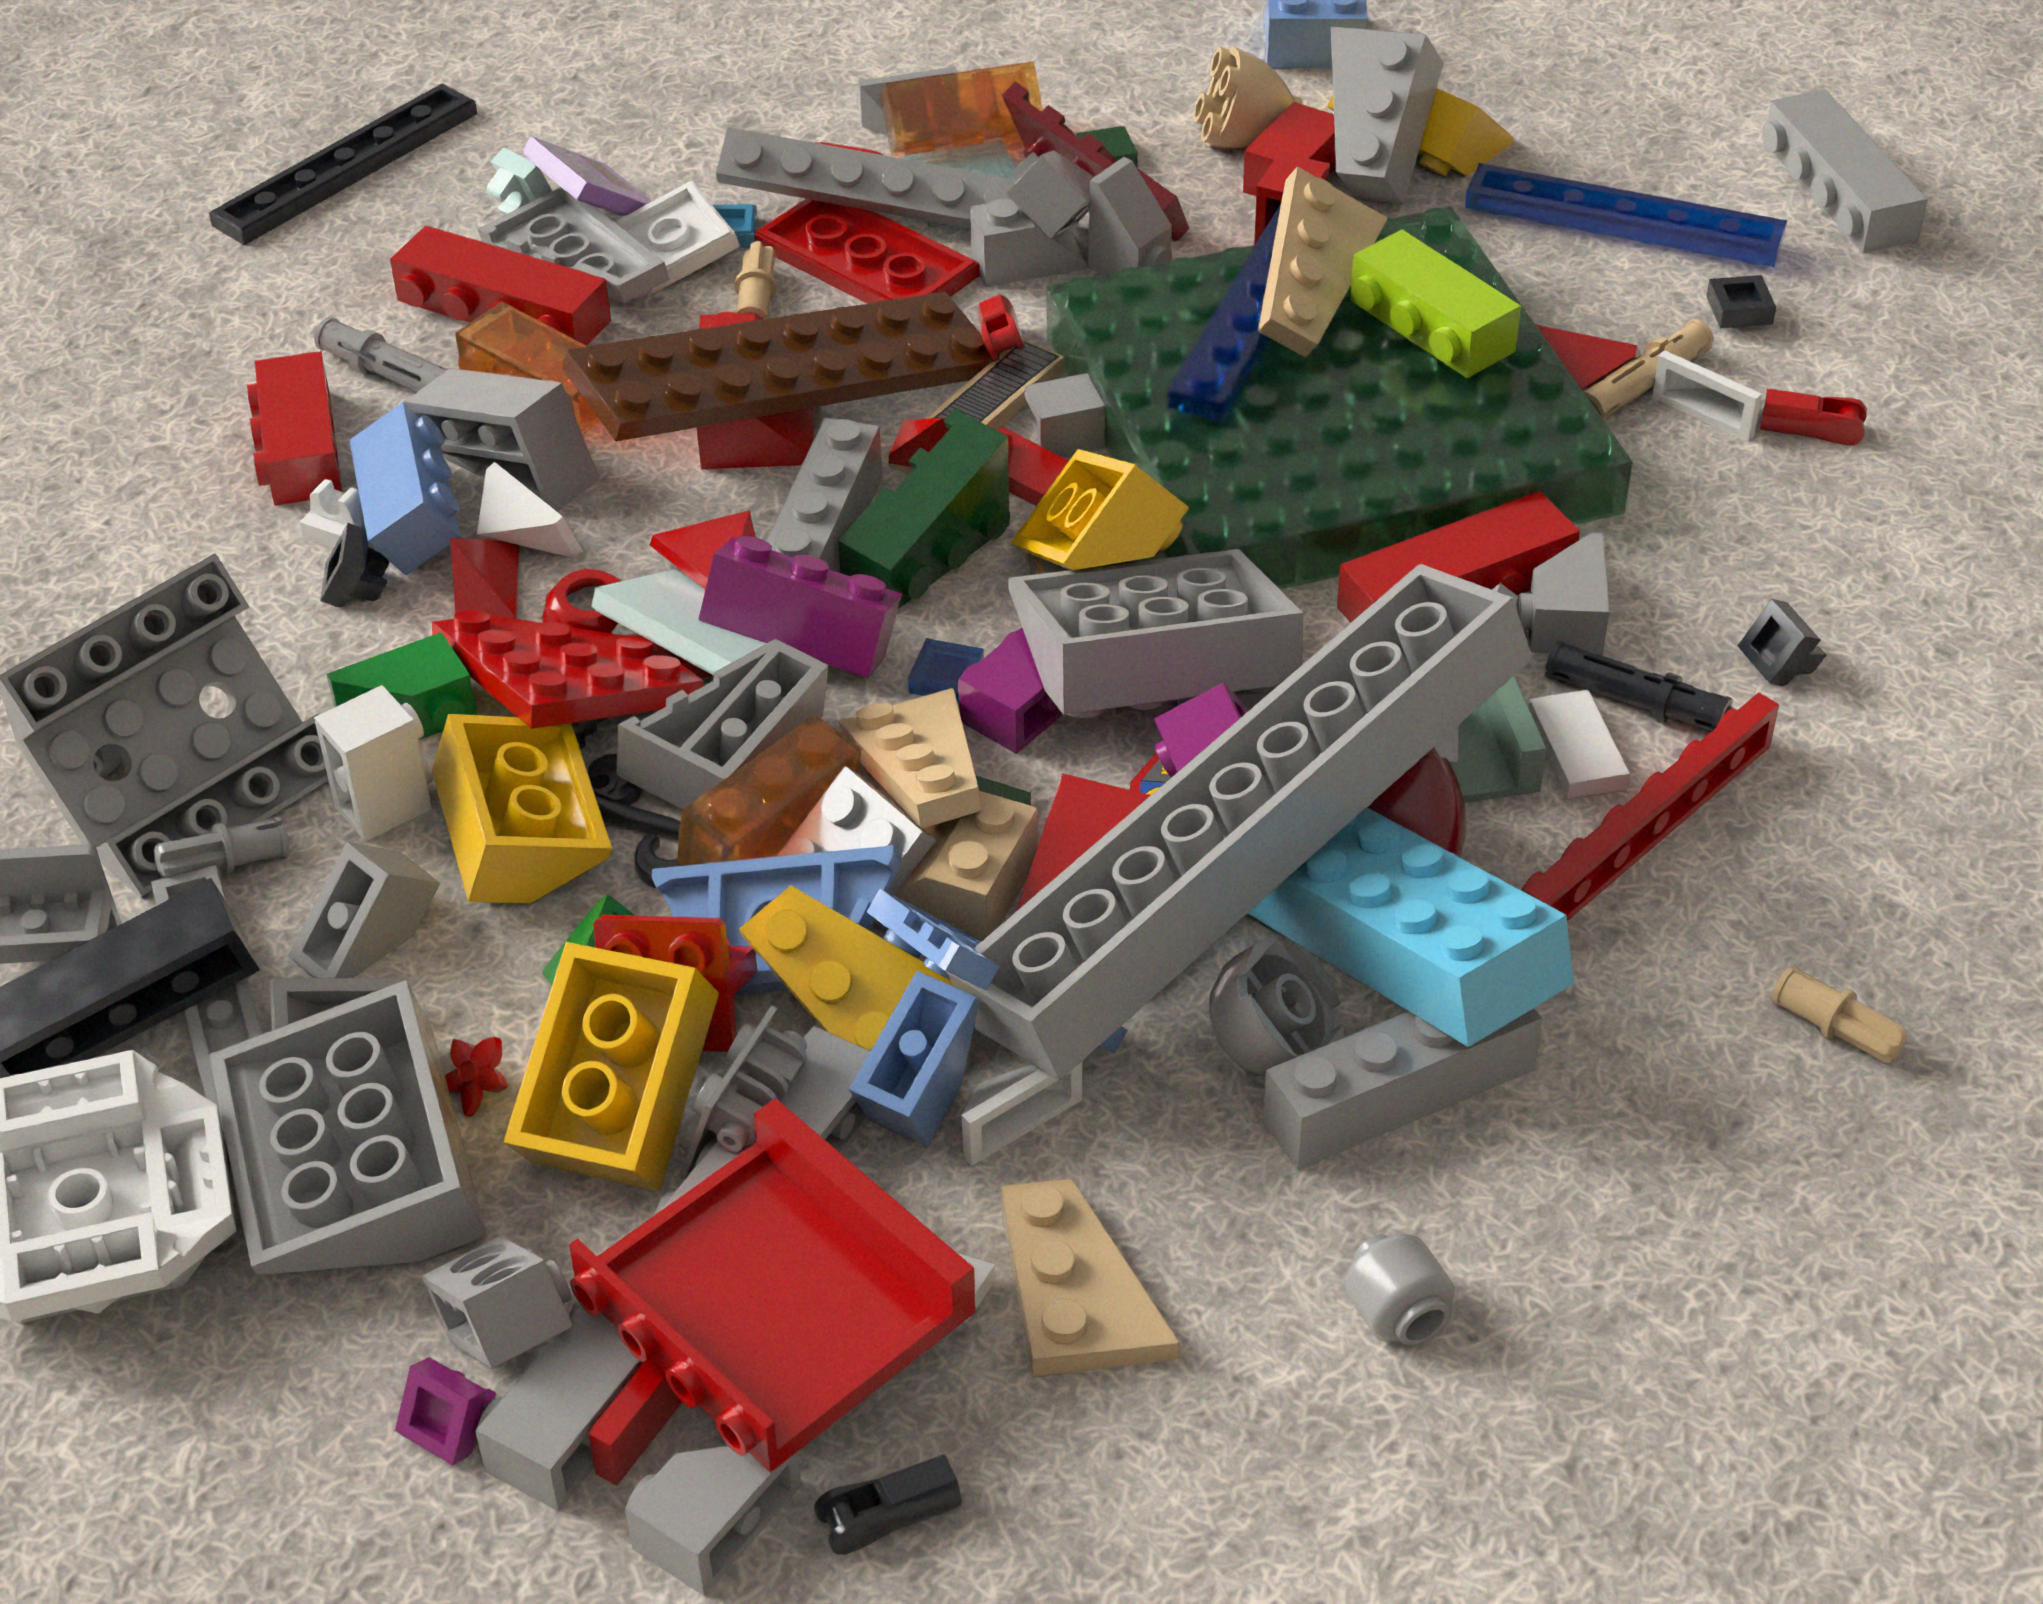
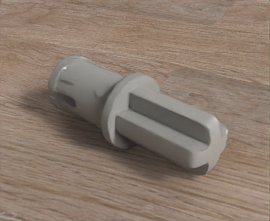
(224, 848)

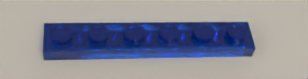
(1626, 214)
(1229, 341)

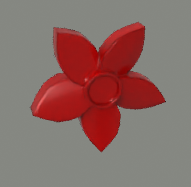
(475, 1071)

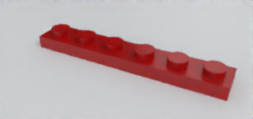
(1657, 809)

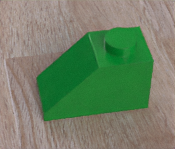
(419, 674)

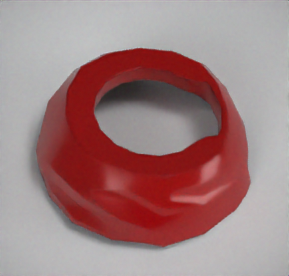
(559, 610)

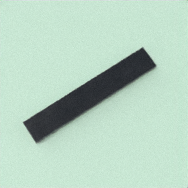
(342, 164)

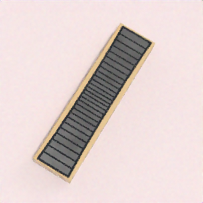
(999, 388)

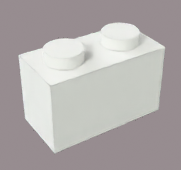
(375, 762)

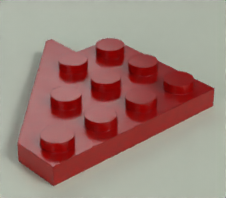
(563, 672)

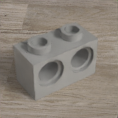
(499, 1300)

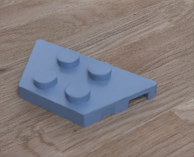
(742, 888)

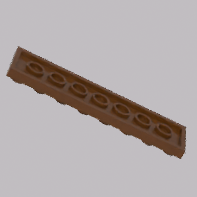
(776, 365)

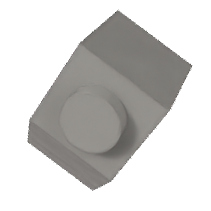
(1051, 192)
(1125, 222)
(1015, 248)
(1568, 599)
(363, 911)
(706, 1511)

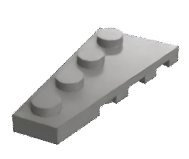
(579, 238)

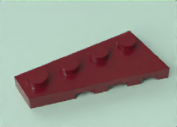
(1046, 132)

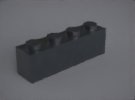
(123, 982)

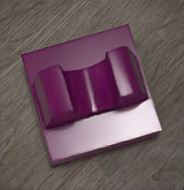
(441, 1410)

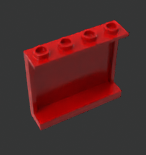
(778, 1290)

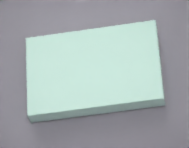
(667, 612)

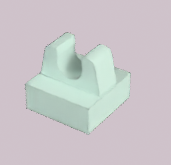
(516, 181)

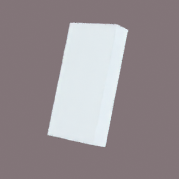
(1579, 744)

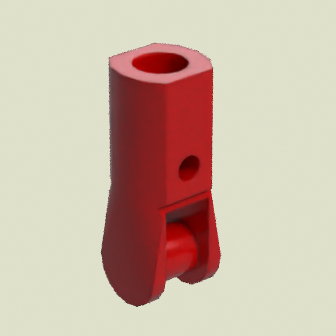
(999, 326)
(1824, 418)

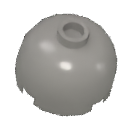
(1273, 1006)

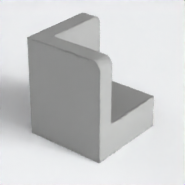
(1068, 414)

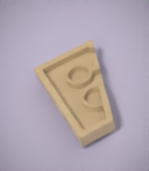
(1075, 1287)

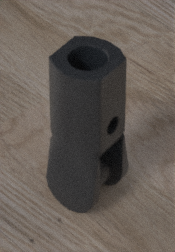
(900, 1501)

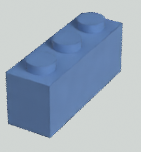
(405, 488)

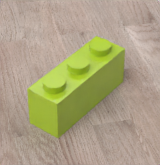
(1435, 303)

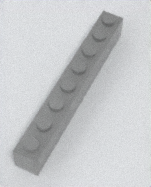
(541, 1426)

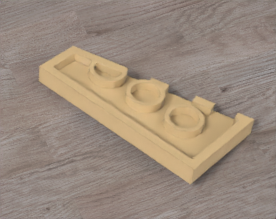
(1313, 259)
(918, 756)

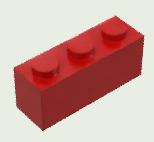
(293, 427)

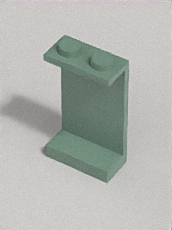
(1500, 748)

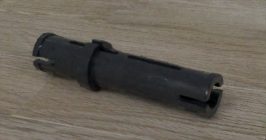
(1661, 695)

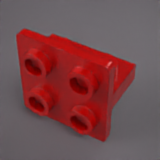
(690, 943)

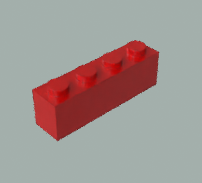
(471, 277)
(1482, 549)

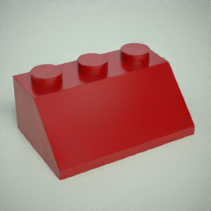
(756, 441)

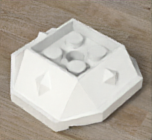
(105, 1185)

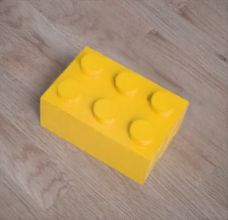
(612, 1066)

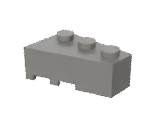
(1381, 108)
(512, 422)
(721, 725)

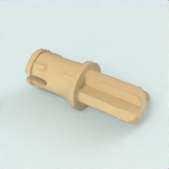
(756, 281)
(1839, 1014)

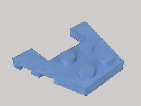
(943, 945)

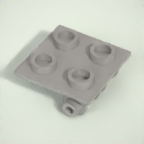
(758, 1071)

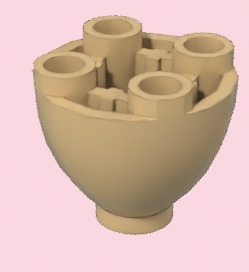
(1240, 100)

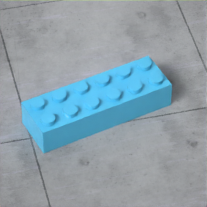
(1423, 928)

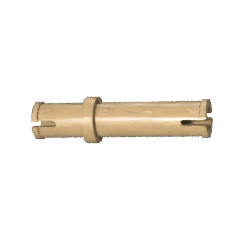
(1639, 374)

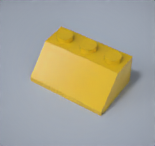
(1458, 136)
(1101, 515)
(517, 807)

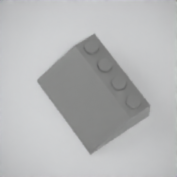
(1157, 631)
(346, 1140)

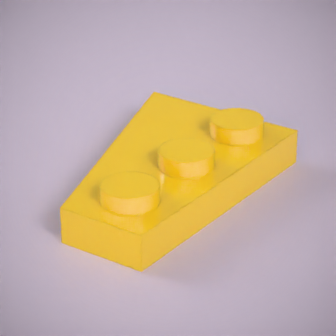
(833, 965)

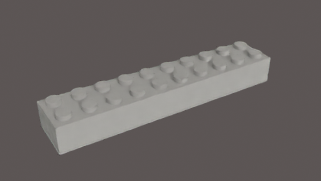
(1243, 816)

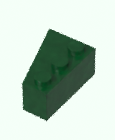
(937, 513)

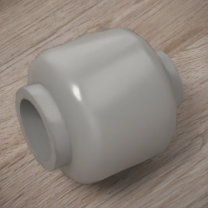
(1399, 1289)

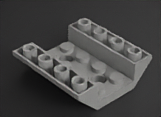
(136, 690)

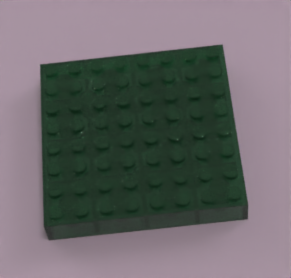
(1339, 444)

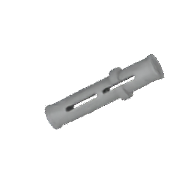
(370, 352)

